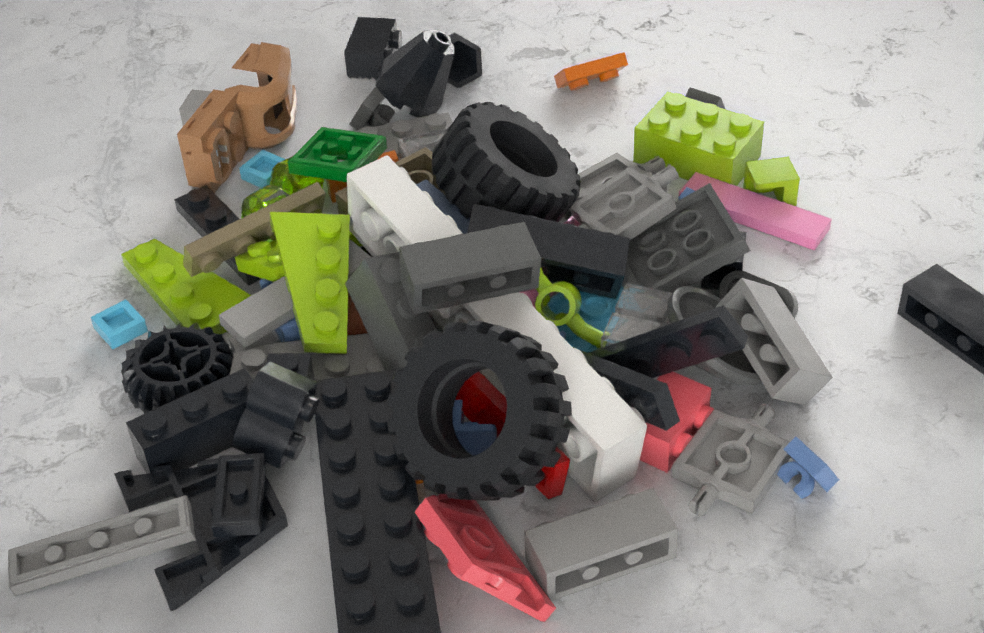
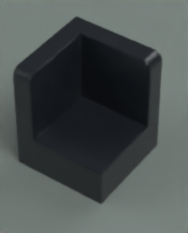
(466, 61)

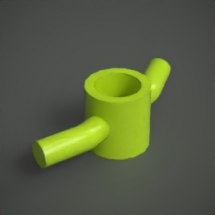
(572, 319)

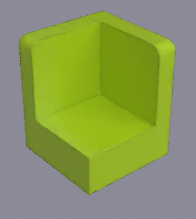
(774, 176)

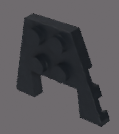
(217, 555)

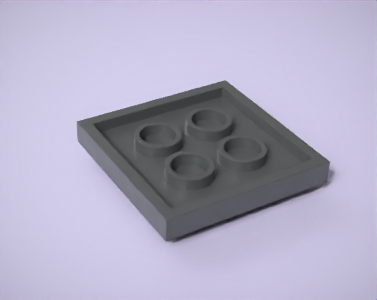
(685, 244)

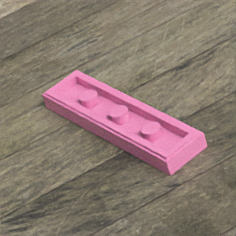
(766, 213)

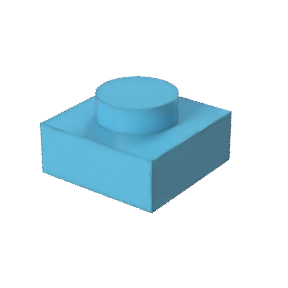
(259, 168)
(119, 324)

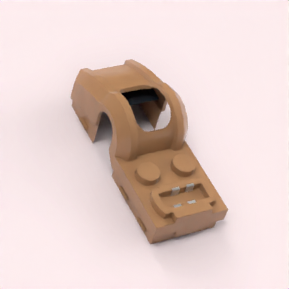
(237, 117)

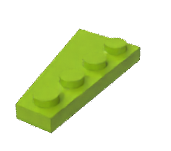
(316, 270)
(176, 292)

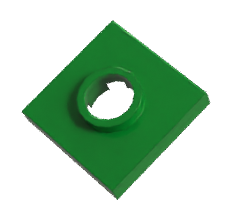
(328, 145)

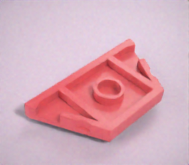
(481, 554)

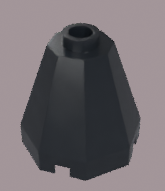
(417, 73)

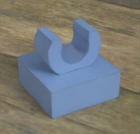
(808, 465)

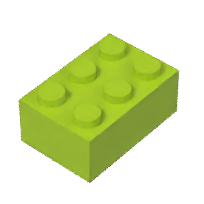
(698, 138)

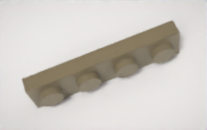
(232, 240)

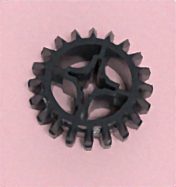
(153, 365)

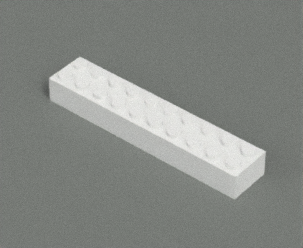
(604, 431)

